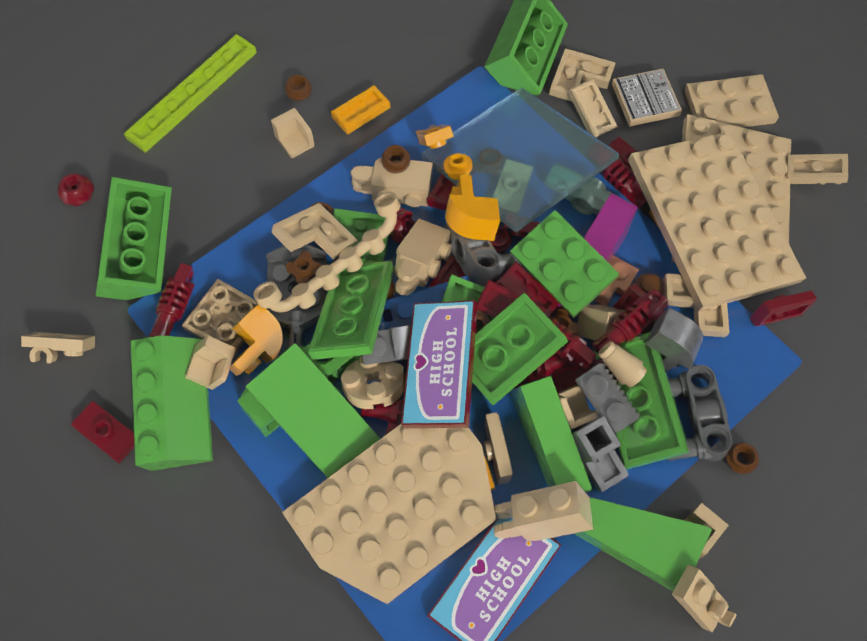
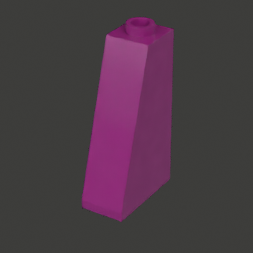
(610, 227)

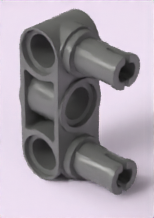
(479, 258)
(705, 412)

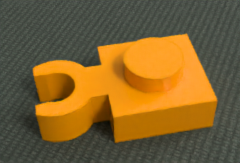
(434, 135)

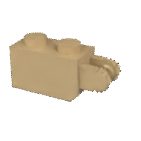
(410, 186)
(421, 255)
(545, 513)

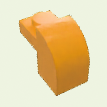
(471, 215)
(262, 335)

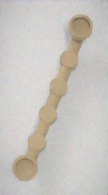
(269, 295)

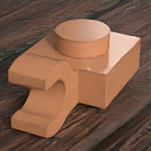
(620, 285)

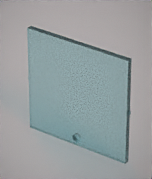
(524, 156)

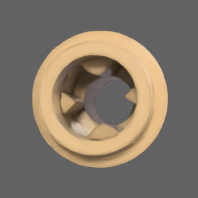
(623, 365)

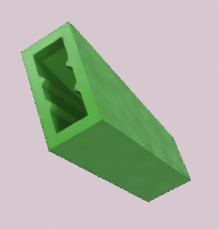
(549, 433)
(646, 540)

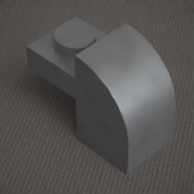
(675, 339)
(390, 346)
(596, 448)

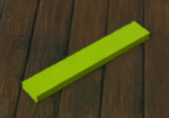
(190, 93)

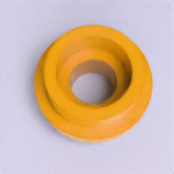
(457, 164)

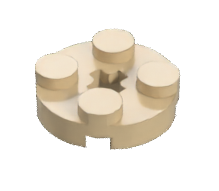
(364, 395)

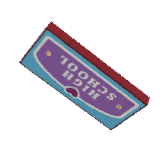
(440, 365)
(492, 585)

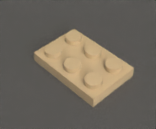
(733, 101)

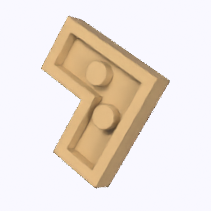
(579, 68)
(314, 225)
(711, 321)

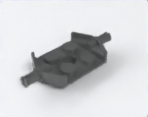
(296, 319)

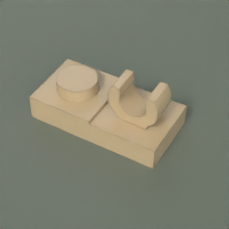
(817, 168)
(52, 342)
(702, 600)

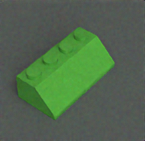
(527, 45)
(134, 240)
(168, 409)

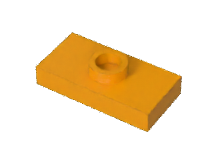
(360, 109)

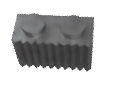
(608, 397)

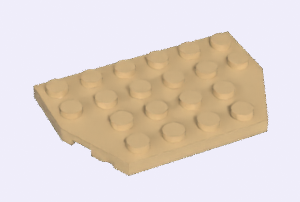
(397, 509)

